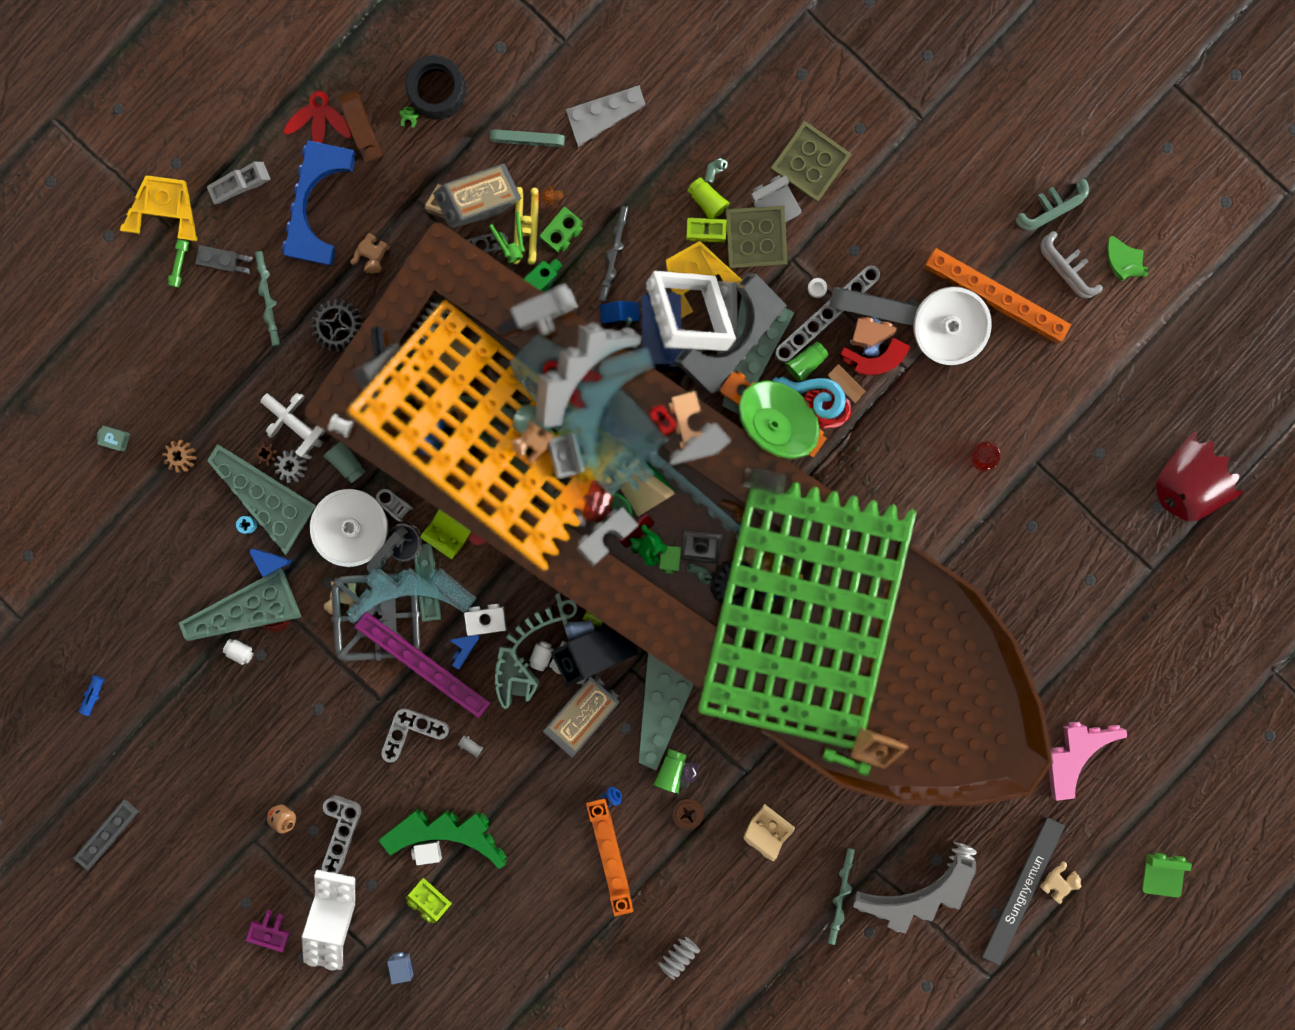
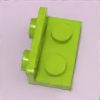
(427, 901)

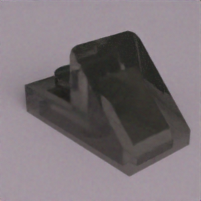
(764, 480)

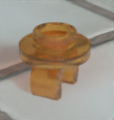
(550, 195)

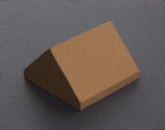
(876, 748)

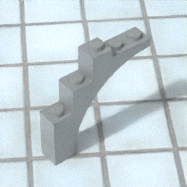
(573, 364)
(899, 910)

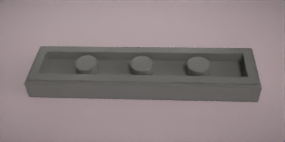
(106, 835)

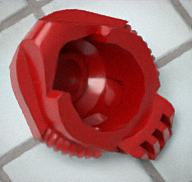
(826, 405)

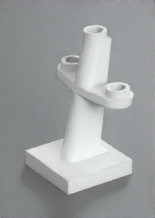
(286, 416)

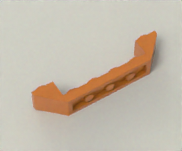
(610, 857)

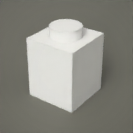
(426, 852)

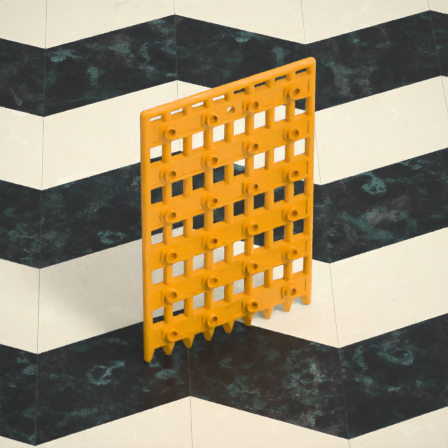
(467, 433)

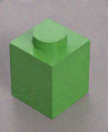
(670, 560)

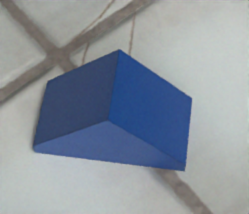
(619, 312)
(268, 562)

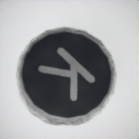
(411, 546)

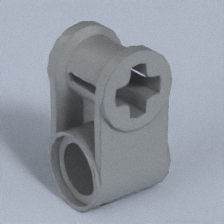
(394, 505)

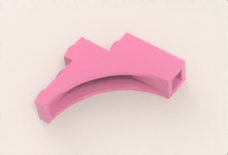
(1079, 747)

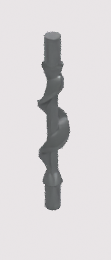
(611, 254)

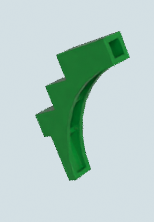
(445, 827)

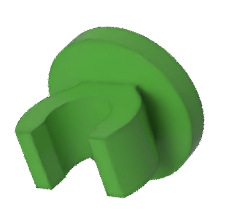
(409, 113)

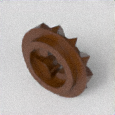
(684, 822)

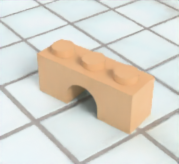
(683, 407)

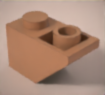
(870, 333)

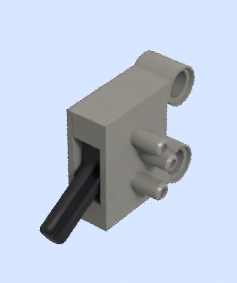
(540, 311)

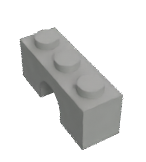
(592, 547)

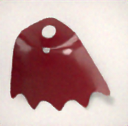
(1198, 476)

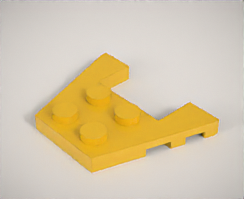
(165, 199)
(700, 261)

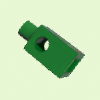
(550, 270)

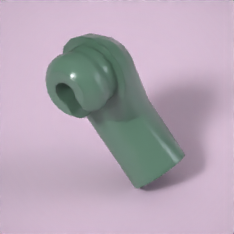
(714, 168)
(701, 572)

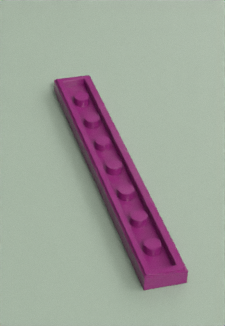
(422, 664)

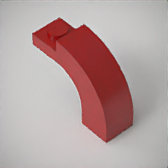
(887, 361)

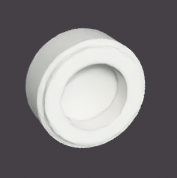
(817, 288)

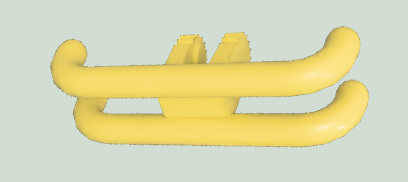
(529, 224)

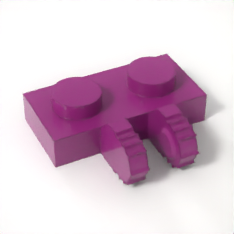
(268, 936)

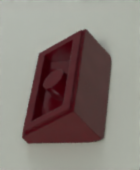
(636, 533)

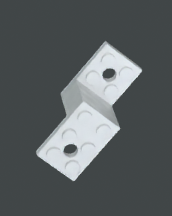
(328, 920)

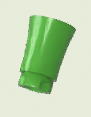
(806, 362)
(671, 771)

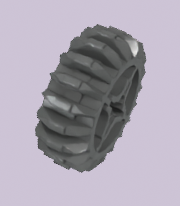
(320, 321)

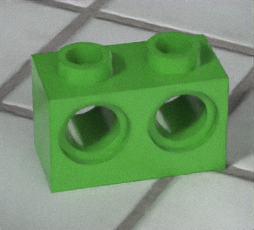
(557, 227)

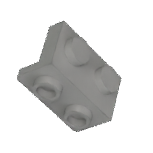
(566, 456)

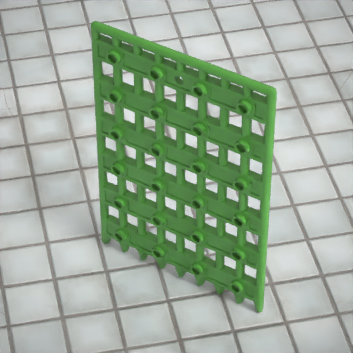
(802, 630)

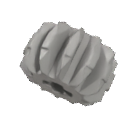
(284, 463)

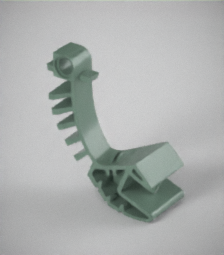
(512, 673)

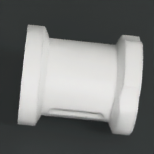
(341, 425)

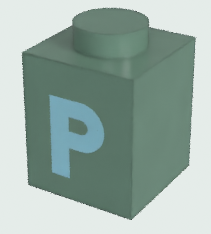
(113, 438)

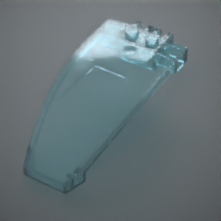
(625, 433)

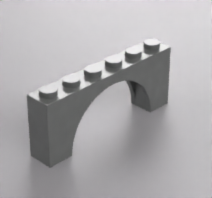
(761, 310)

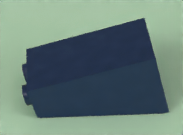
(662, 356)

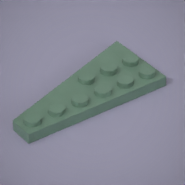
(758, 356)
(271, 503)
(255, 605)
(663, 703)

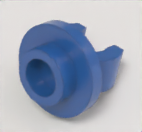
(613, 795)

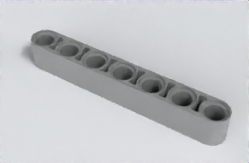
(821, 322)

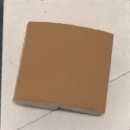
(847, 383)

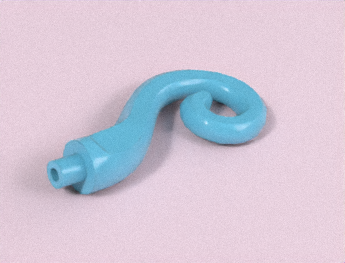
(809, 385)

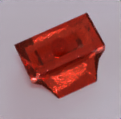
(597, 503)

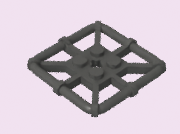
(386, 609)

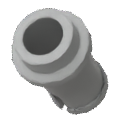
(470, 746)

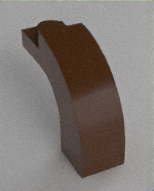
(360, 126)

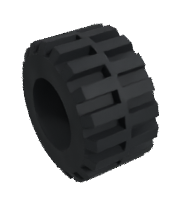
(720, 584)

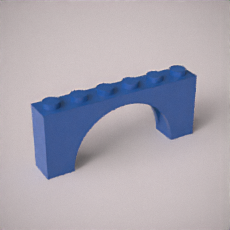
(318, 163)

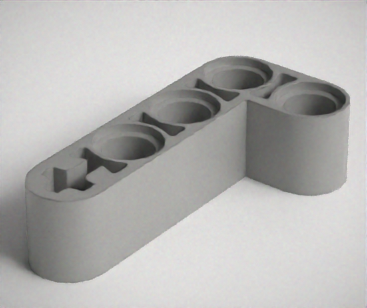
(338, 837)

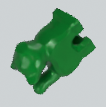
(648, 546)

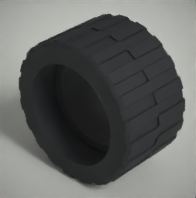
(421, 69)

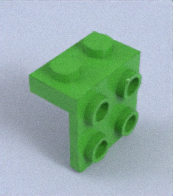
(1164, 874)

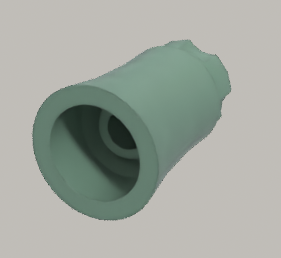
(345, 462)

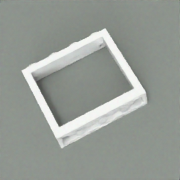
(723, 335)

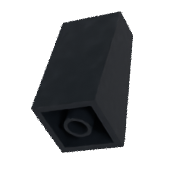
(592, 654)

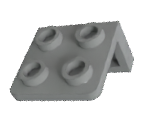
(777, 194)

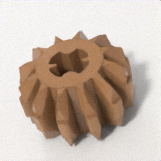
(173, 460)

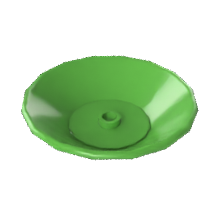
(779, 419)

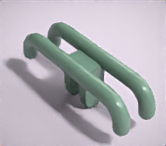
(1052, 213)

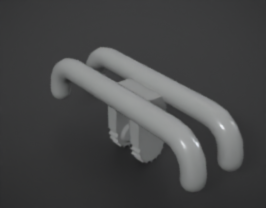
(1064, 269)

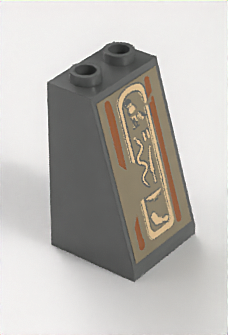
(477, 196)
(582, 715)

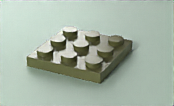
(811, 161)
(756, 236)

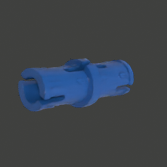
(91, 695)

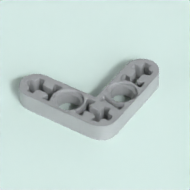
(404, 727)

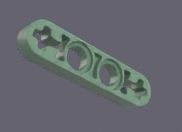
(527, 138)

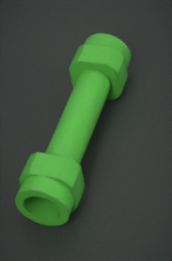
(181, 247)
(862, 767)

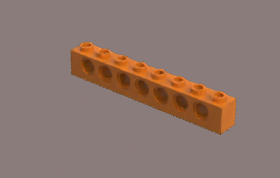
(997, 296)

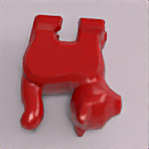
(660, 416)

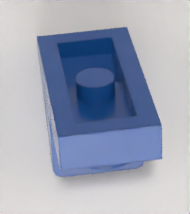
(467, 644)

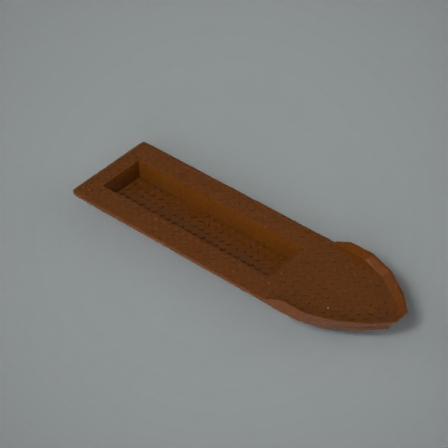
(949, 665)

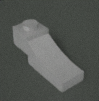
(238, 182)

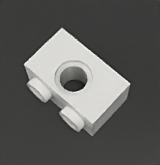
(475, 626)

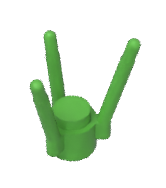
(510, 251)

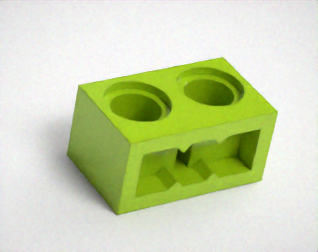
(706, 230)

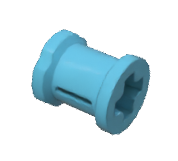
(253, 524)

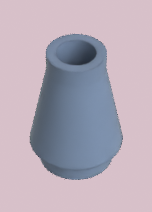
(577, 629)

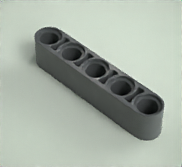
(873, 306)

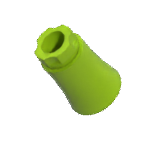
(708, 199)

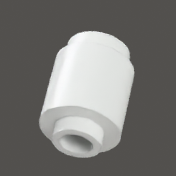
(238, 651)
(541, 656)

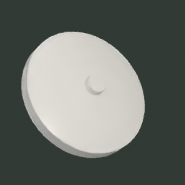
(952, 325)
(348, 527)

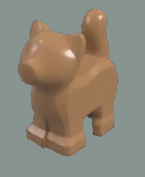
(374, 253)
(531, 438)

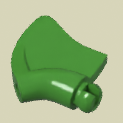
(1125, 260)

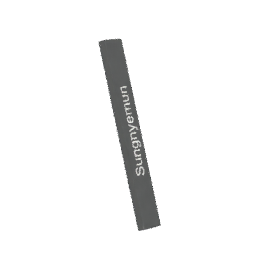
(1023, 891)

